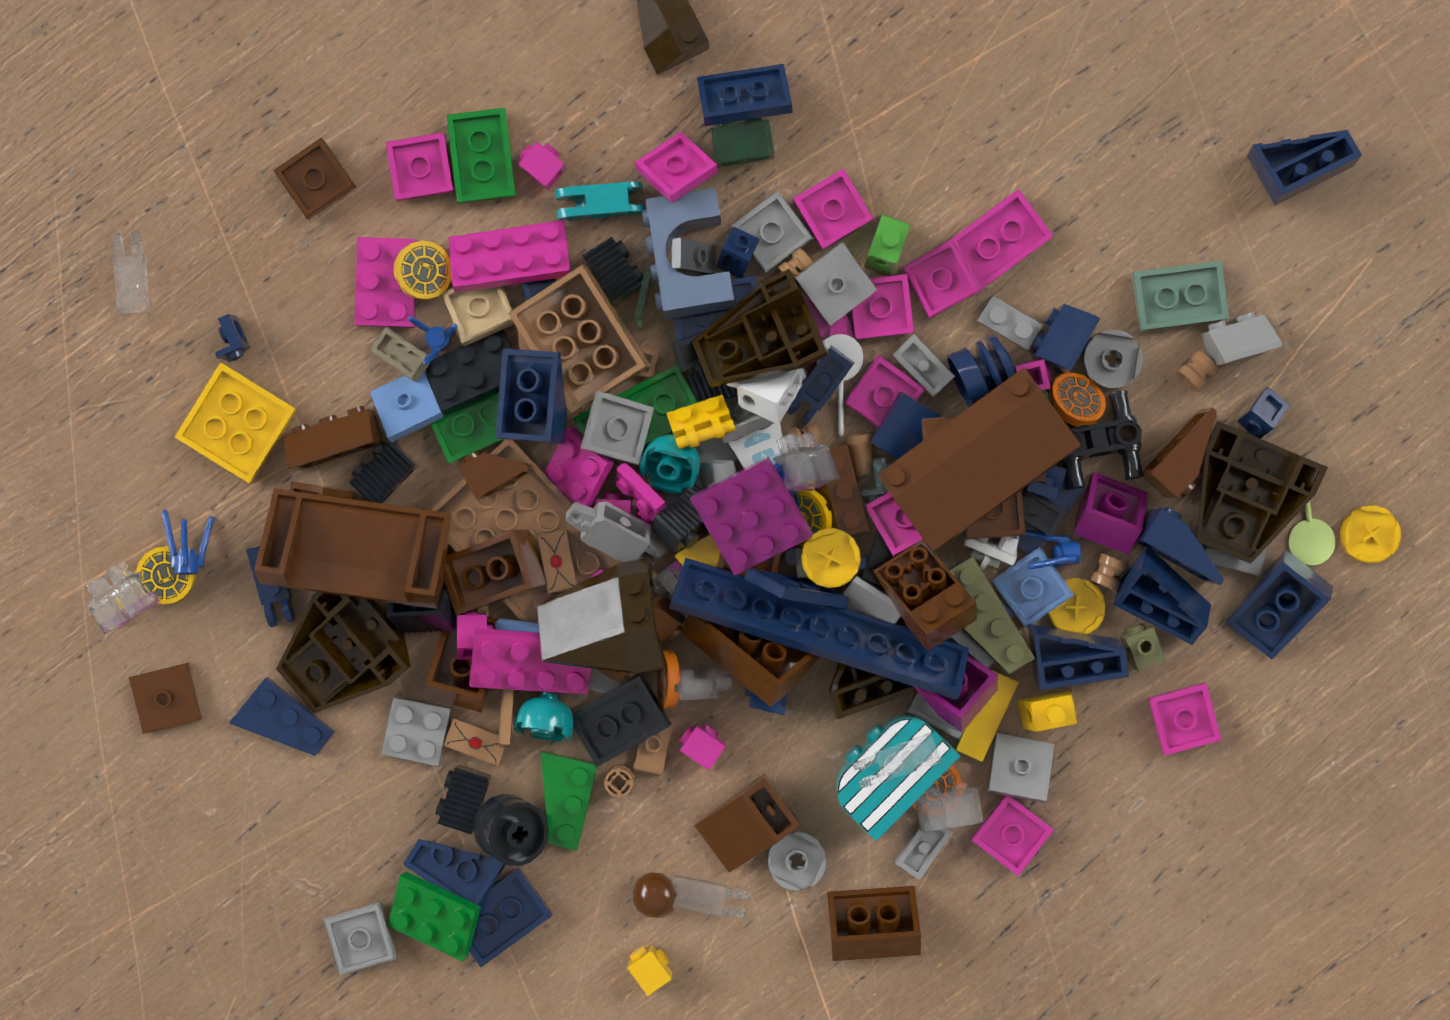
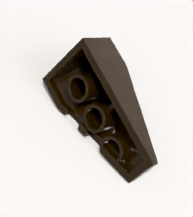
(670, 32)

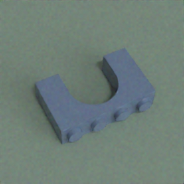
(680, 293)

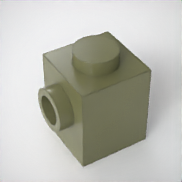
(1142, 646)

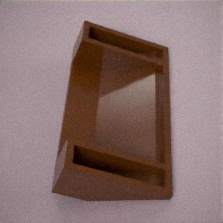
(979, 460)
(354, 548)

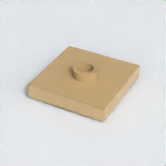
(478, 312)

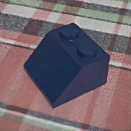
(1064, 337)

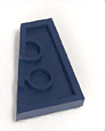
(283, 719)

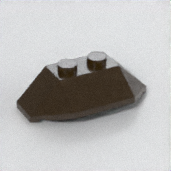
(858, 690)

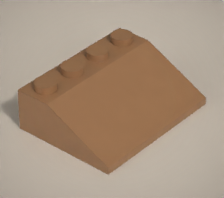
(587, 331)

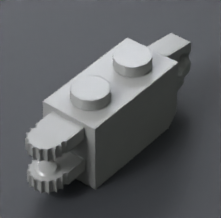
(614, 532)

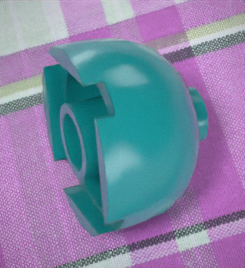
(668, 466)
(545, 718)

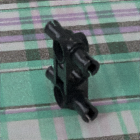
(1104, 440)

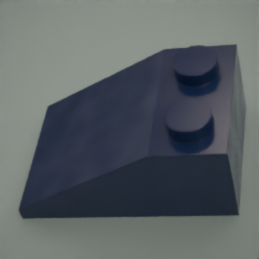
(531, 397)
(1177, 544)
(1280, 604)

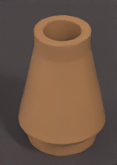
(861, 452)

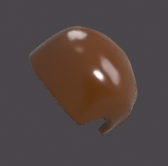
(654, 895)

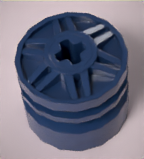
(983, 372)

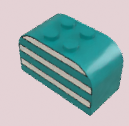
(884, 803)

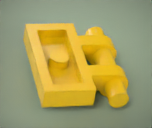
(701, 422)

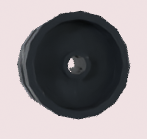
(511, 829)

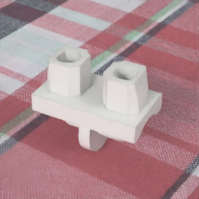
(1003, 550)

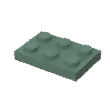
(1180, 295)

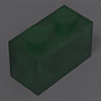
(742, 142)

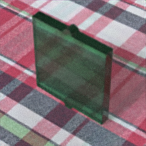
(643, 297)

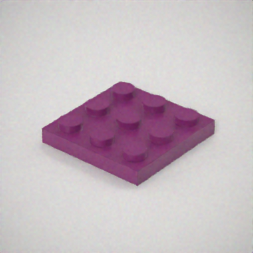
(751, 516)

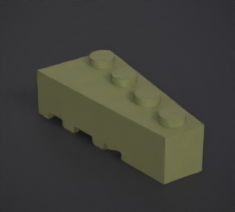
(993, 628)

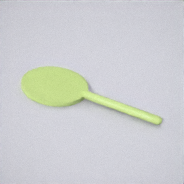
(1311, 540)

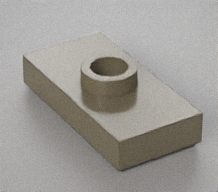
(400, 354)

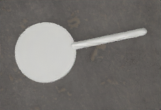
(851, 349)

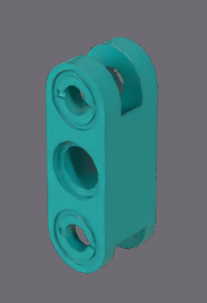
(599, 201)

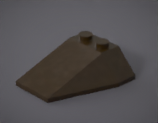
(761, 335)
(1250, 491)
(604, 622)
(342, 651)

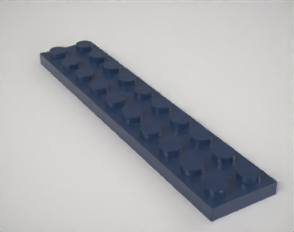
(819, 629)

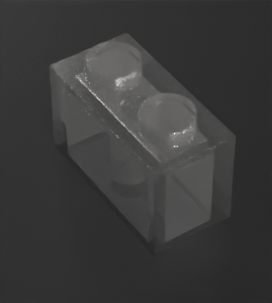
(949, 808)

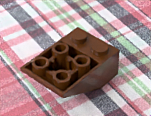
(926, 595)
(748, 823)

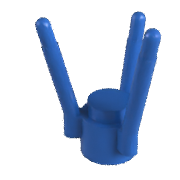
(436, 337)
(1063, 554)
(186, 561)

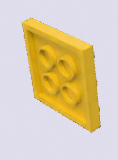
(235, 423)

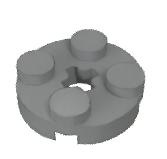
(1126, 349)
(801, 876)

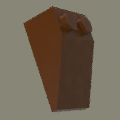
(1181, 459)
(493, 571)
(450, 677)

